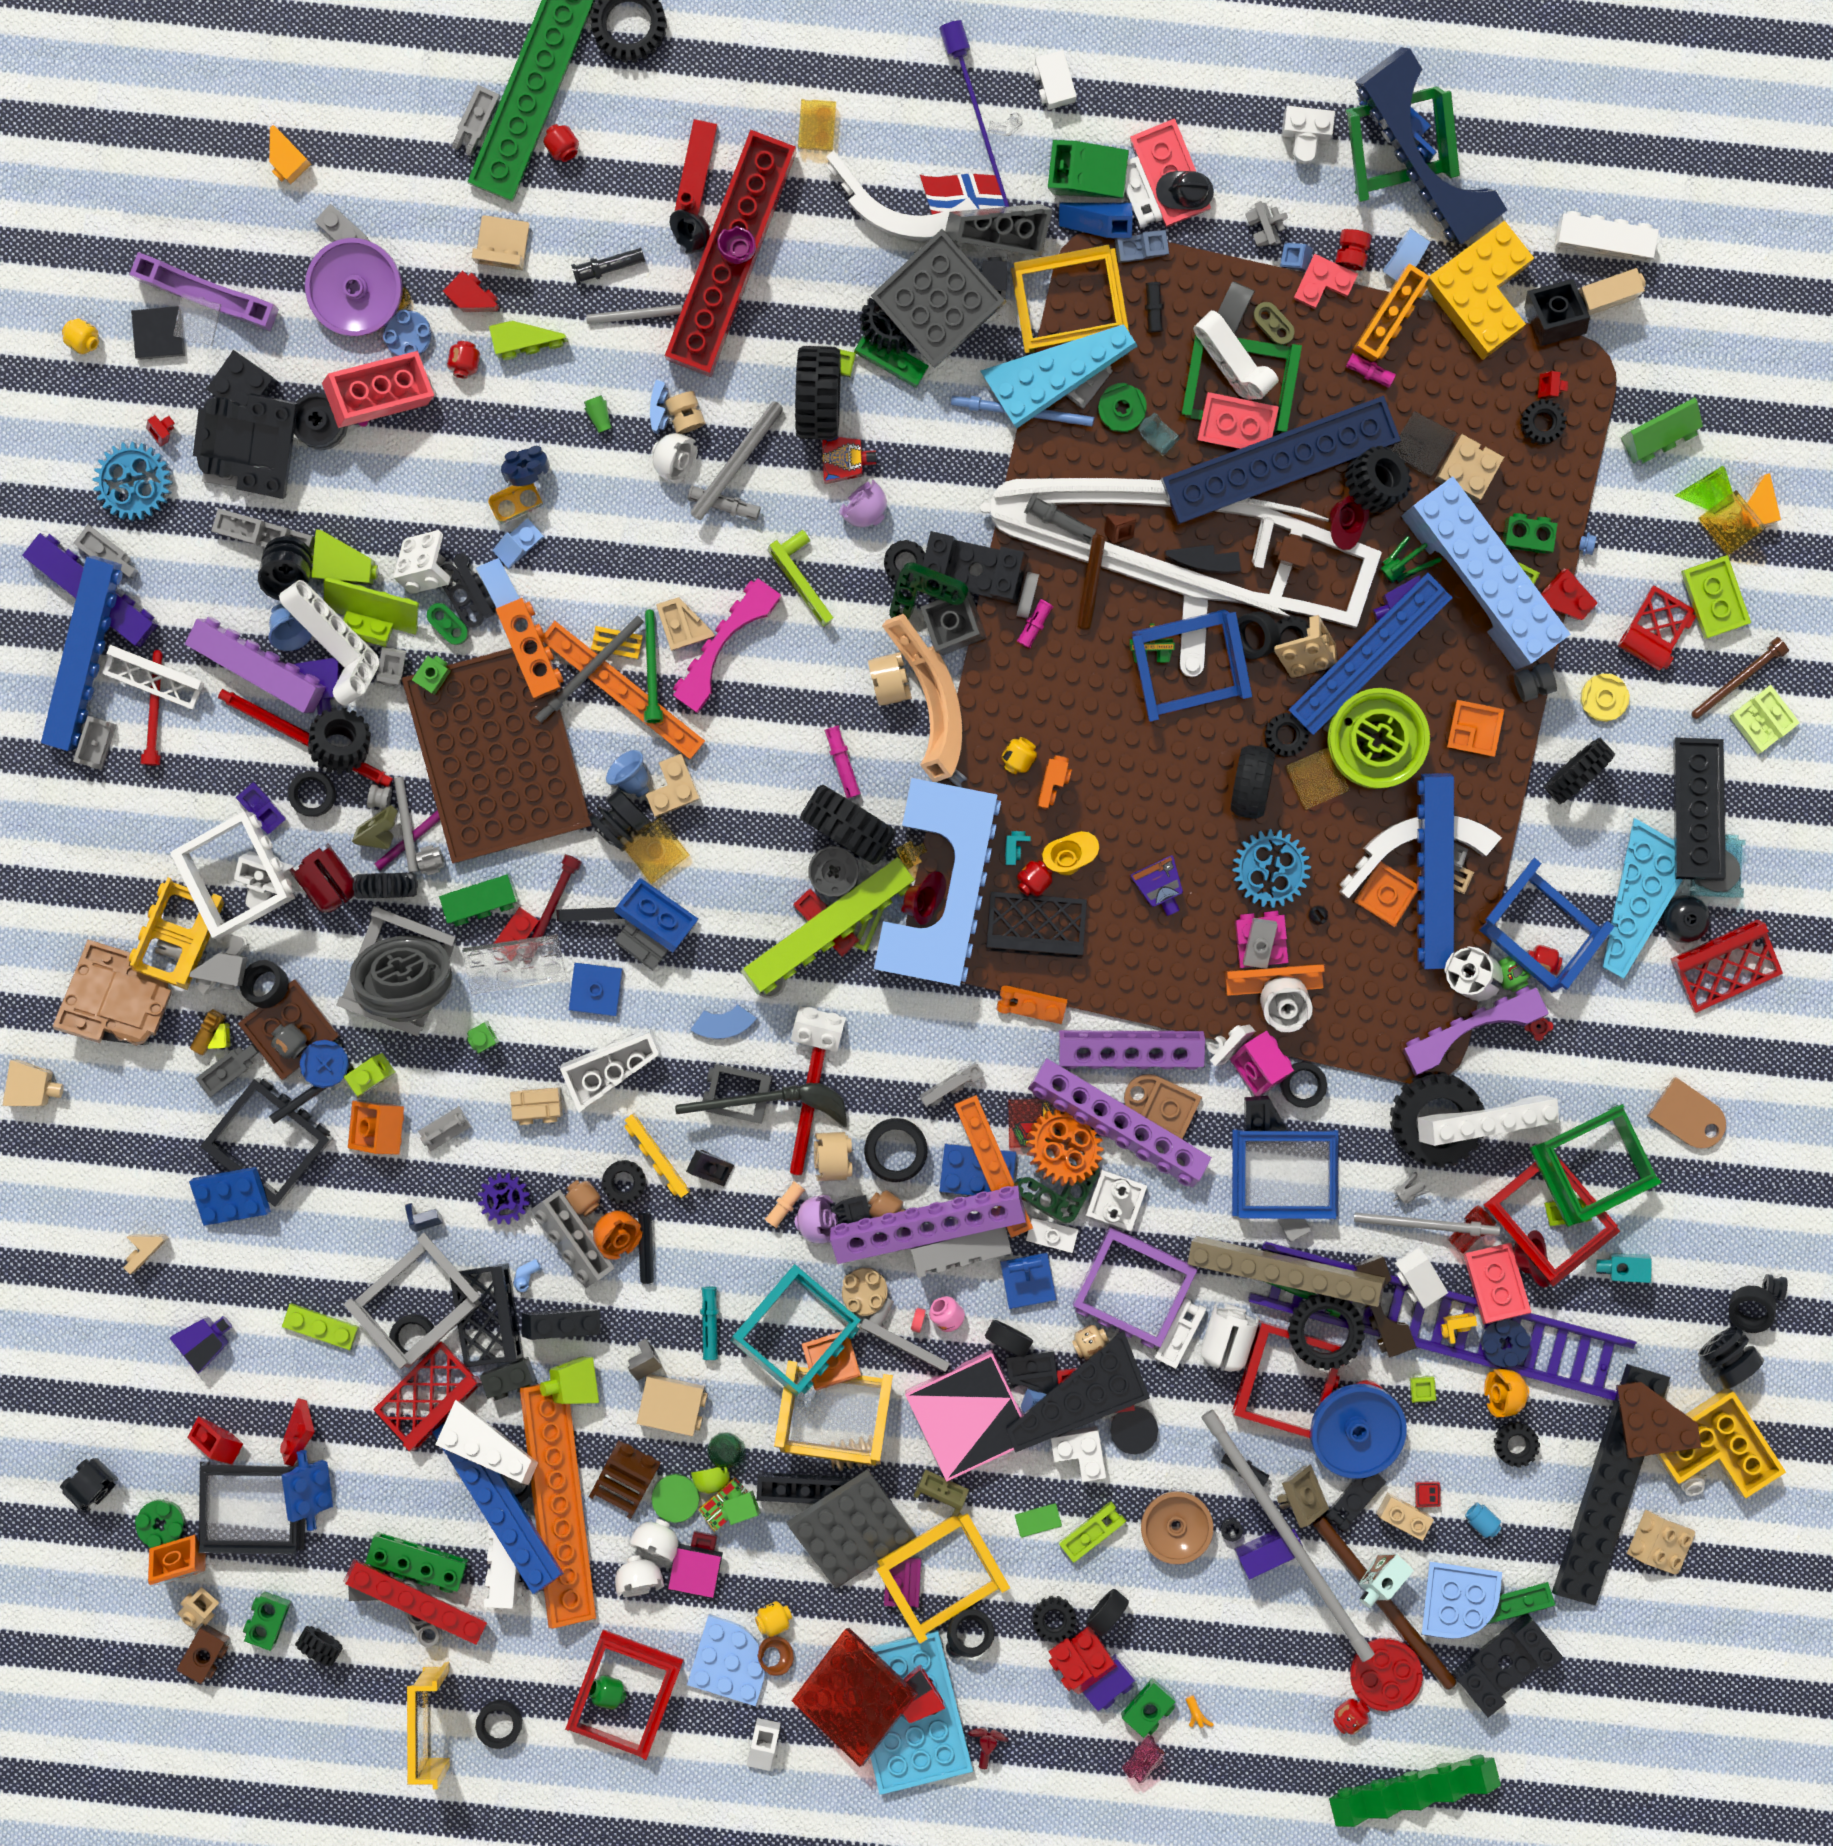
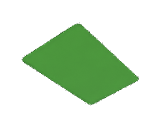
(1038, 1520)

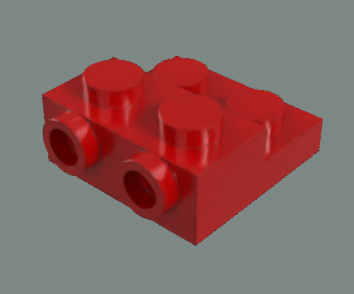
(1081, 1660)

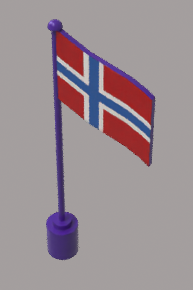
(982, 189)

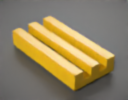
(637, 646)

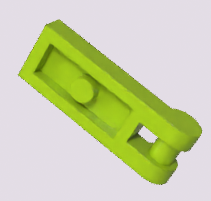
(1091, 1532)

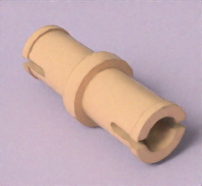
(785, 1204)

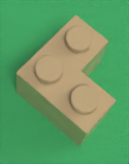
(678, 792)

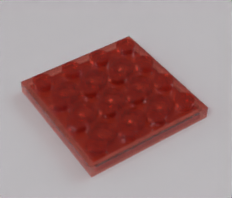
(854, 1697)

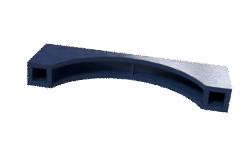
(1389, 95)

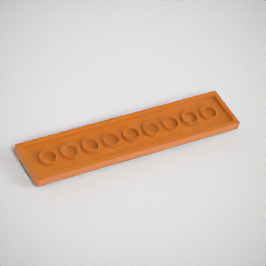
(558, 1506)

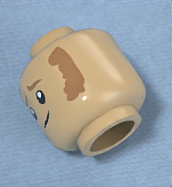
(1089, 1341)

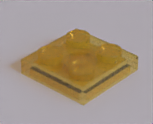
(1316, 779)

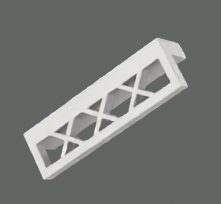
(157, 669)

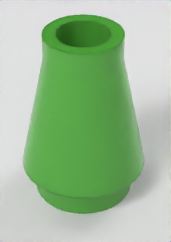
(598, 413)

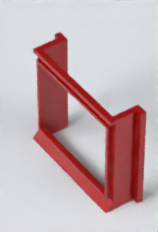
(1553, 1275)
(640, 1652)

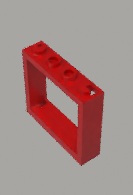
(1251, 1369)

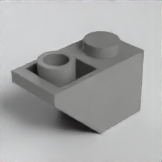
(221, 968)

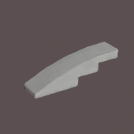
(253, 530)

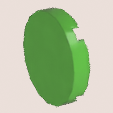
(675, 1498)

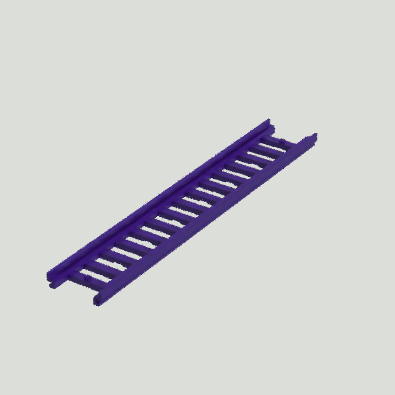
(1458, 1351)

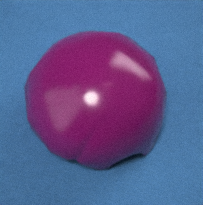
(736, 245)

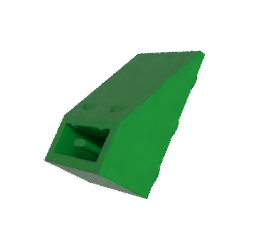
(1087, 170)

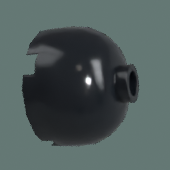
(1675, 917)

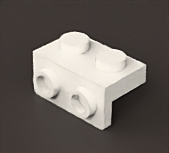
(818, 1028)

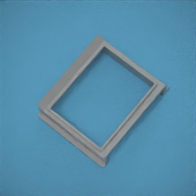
(379, 915)
(356, 1307)

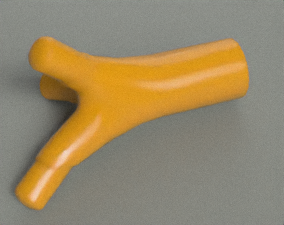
(1196, 1714)

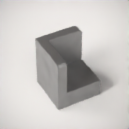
(645, 1362)

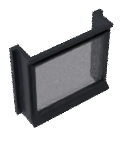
(246, 1511)

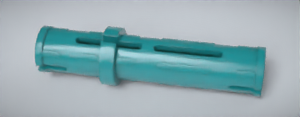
(709, 1318)

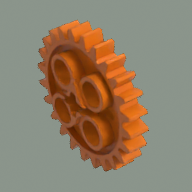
(1059, 1165)

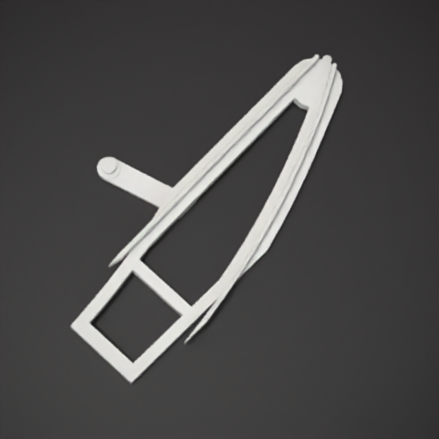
(1008, 515)

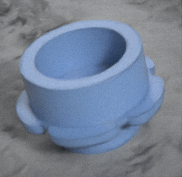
(1587, 544)

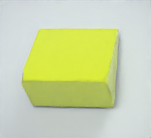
(221, 1037)

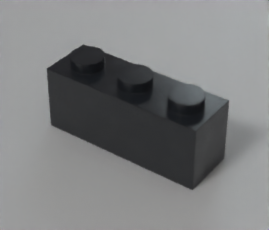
(560, 1323)

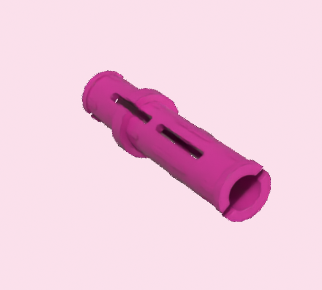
(842, 761)

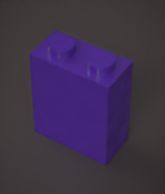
(1264, 1553)

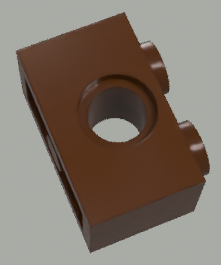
(193, 1664)

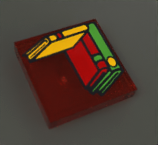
(1022, 1115)

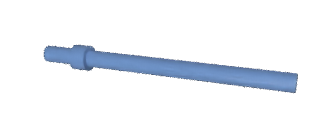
(975, 404)

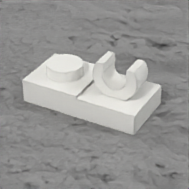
(1228, 1048)

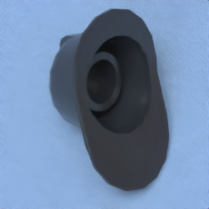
(1184, 190)

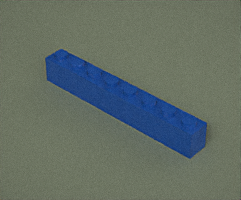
(81, 653)
(1436, 869)

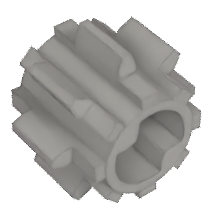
(430, 860)

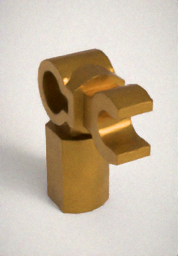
(206, 1032)

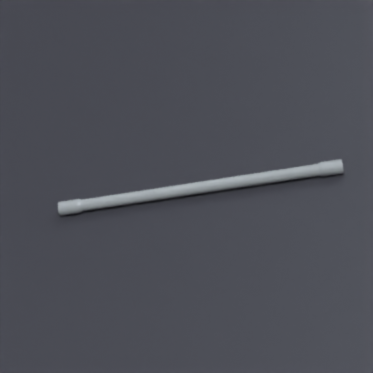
(1356, 1639)

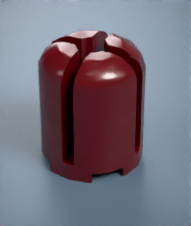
(325, 879)

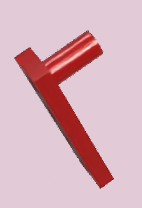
(696, 166)

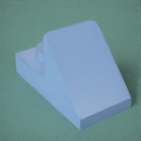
(517, 543)

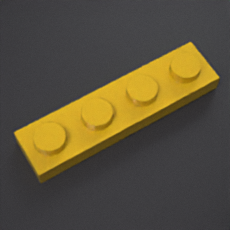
(662, 1164)

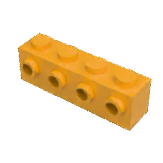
(1391, 313)

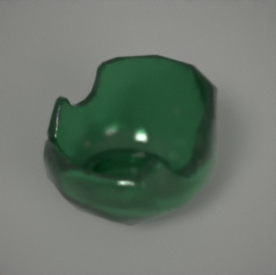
(726, 1450)

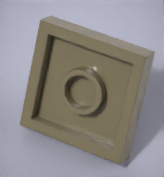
(1304, 1496)

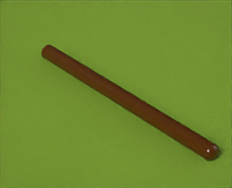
(1387, 1606)

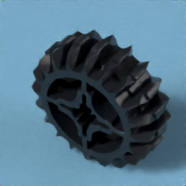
(871, 319)
(385, 885)

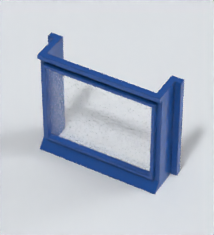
(1285, 1174)

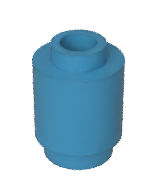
(1483, 1520)

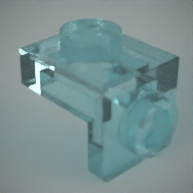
(1158, 434)

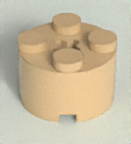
(889, 679)
(832, 1156)

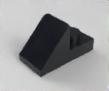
(710, 1167)

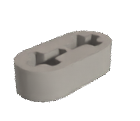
(1027, 594)

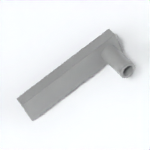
(874, 1327)

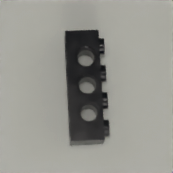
(797, 1487)

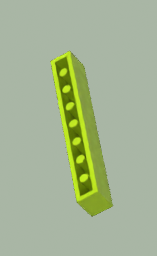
(827, 926)

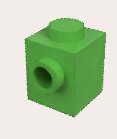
(432, 674)
(740, 1507)

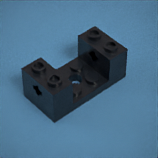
(1001, 572)
(1488, 1681)

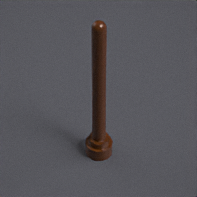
(1776, 649)

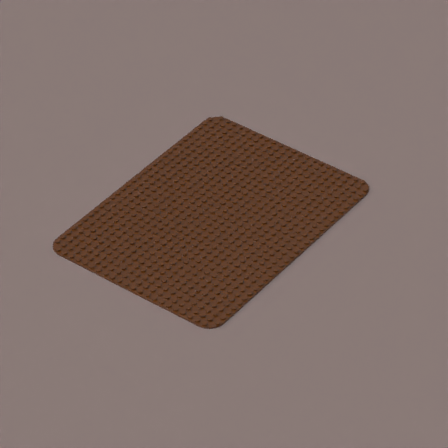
(1171, 780)

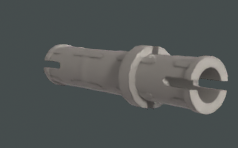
(728, 504)

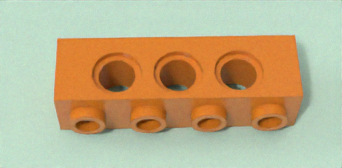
(509, 615)

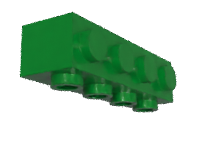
(417, 1562)

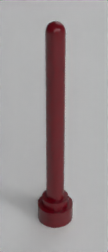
(569, 866)

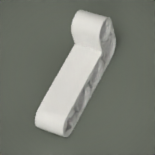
(1232, 358)

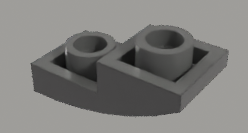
(1235, 305)

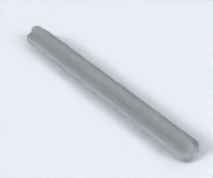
(736, 460)

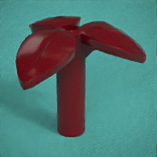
(987, 1743)

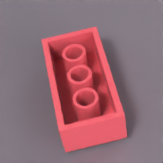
(377, 389)

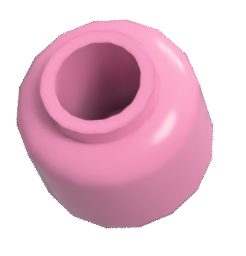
(947, 1314)

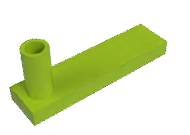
(781, 555)

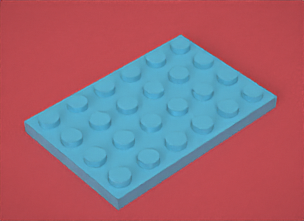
(930, 1746)

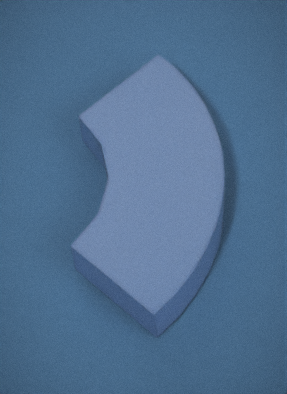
(723, 1025)

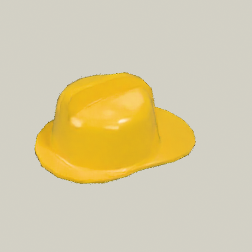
(1070, 852)

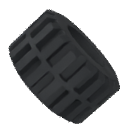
(1378, 479)
(339, 723)

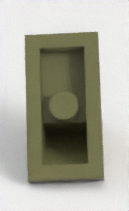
(376, 830)

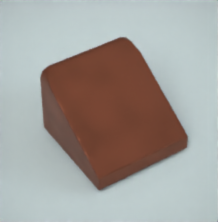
(1119, 527)

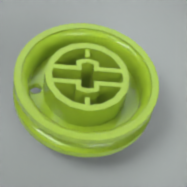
(1398, 717)

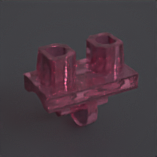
(1144, 1760)

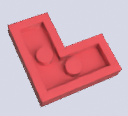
(1321, 275)

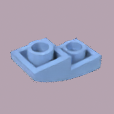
(1408, 251)
(658, 414)

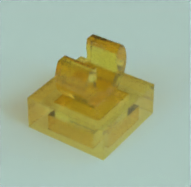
(910, 854)

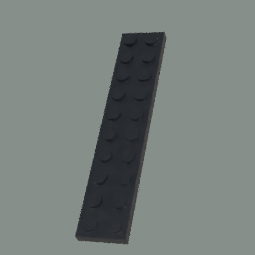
(1603, 1503)

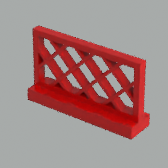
(1725, 945)
(436, 1415)

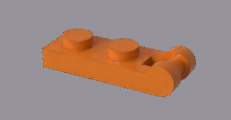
(1032, 1004)

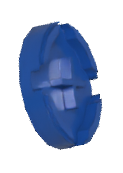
(324, 1064)

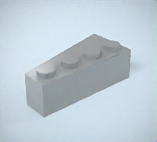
(960, 1251)

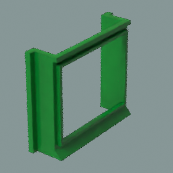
(1445, 136)
(1292, 357)
(1559, 1184)

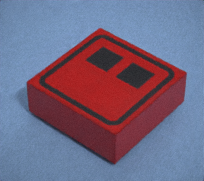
(1427, 1494)

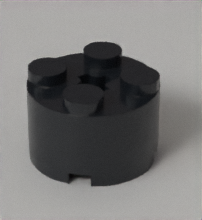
(89, 1484)

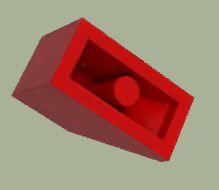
(215, 1441)

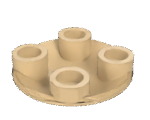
(864, 1291)

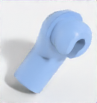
(523, 1274)

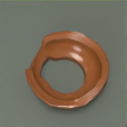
(785, 1651)

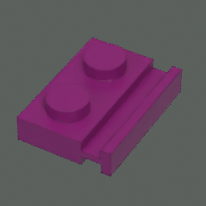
(908, 1580)

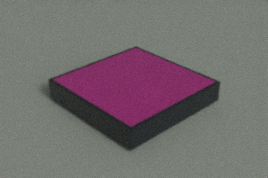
(695, 1571)

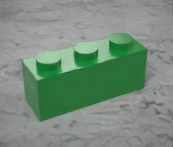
(479, 900)

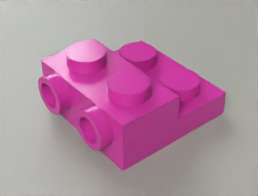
(1279, 948)

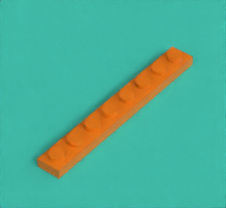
(621, 689)

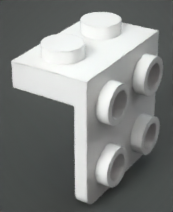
(417, 563)

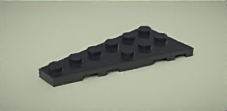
(1094, 1390)

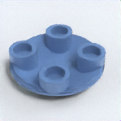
(407, 333)

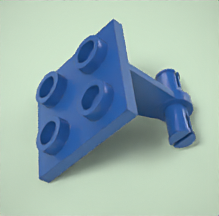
(1028, 1280)

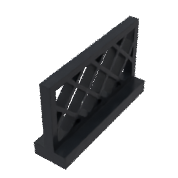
(1039, 945)
(506, 1316)

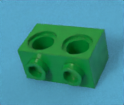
(1529, 540)
(271, 1622)

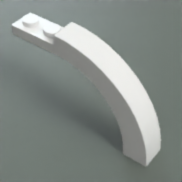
(884, 219)
(1465, 831)

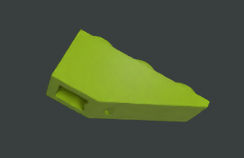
(516, 337)

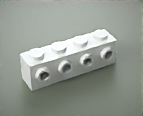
(1606, 237)

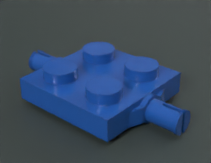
(307, 1490)

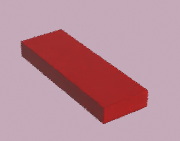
(811, 905)

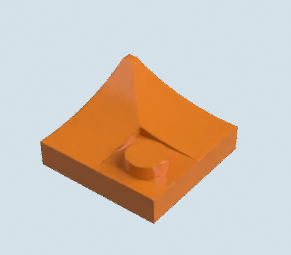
(1475, 728)

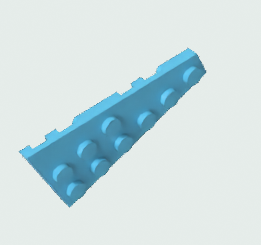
(1044, 377)
(1642, 895)

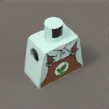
(1383, 1578)

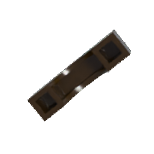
(1394, 1336)

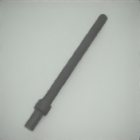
(555, 702)

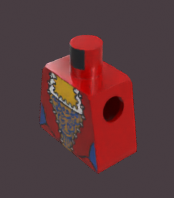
(844, 459)

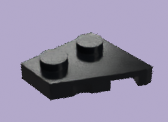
(1261, 1115)

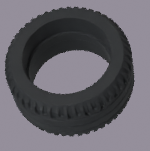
(892, 1175)

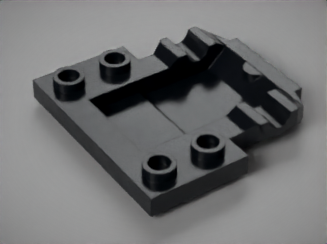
(247, 442)

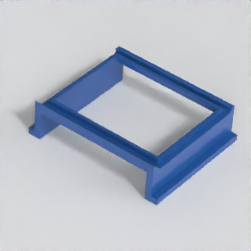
(1235, 654)
(1581, 957)

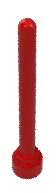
(151, 755)

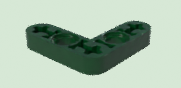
(920, 583)
(1057, 1201)

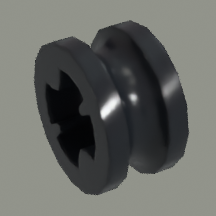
(1225, 1523)

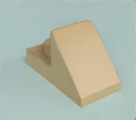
(148, 1245)

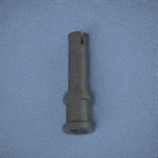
(1049, 513)

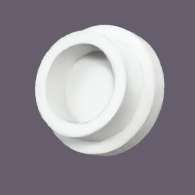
(1693, 1485)

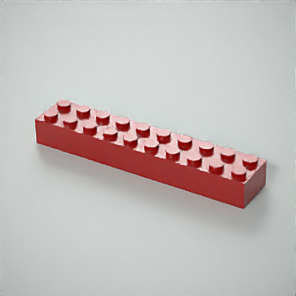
(721, 284)

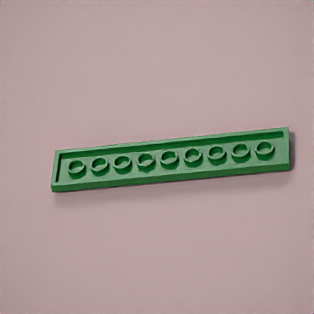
(529, 96)

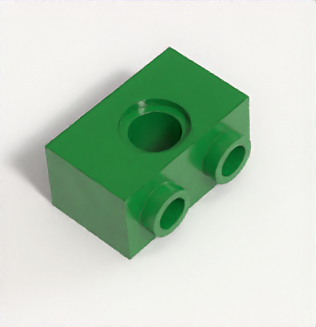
(1153, 1694)

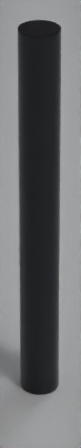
(299, 1101)

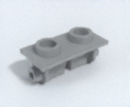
(444, 1129)

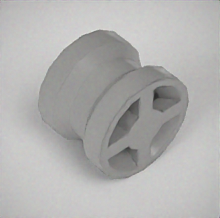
(379, 797)

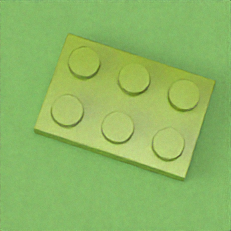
(1716, 597)

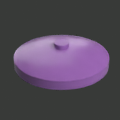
(353, 287)

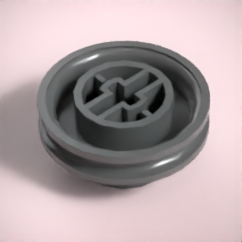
(396, 977)

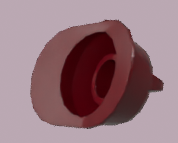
(1347, 523)
(923, 899)
(1526, 1264)

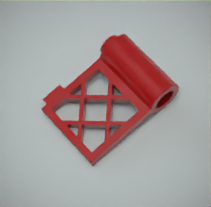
(1650, 646)

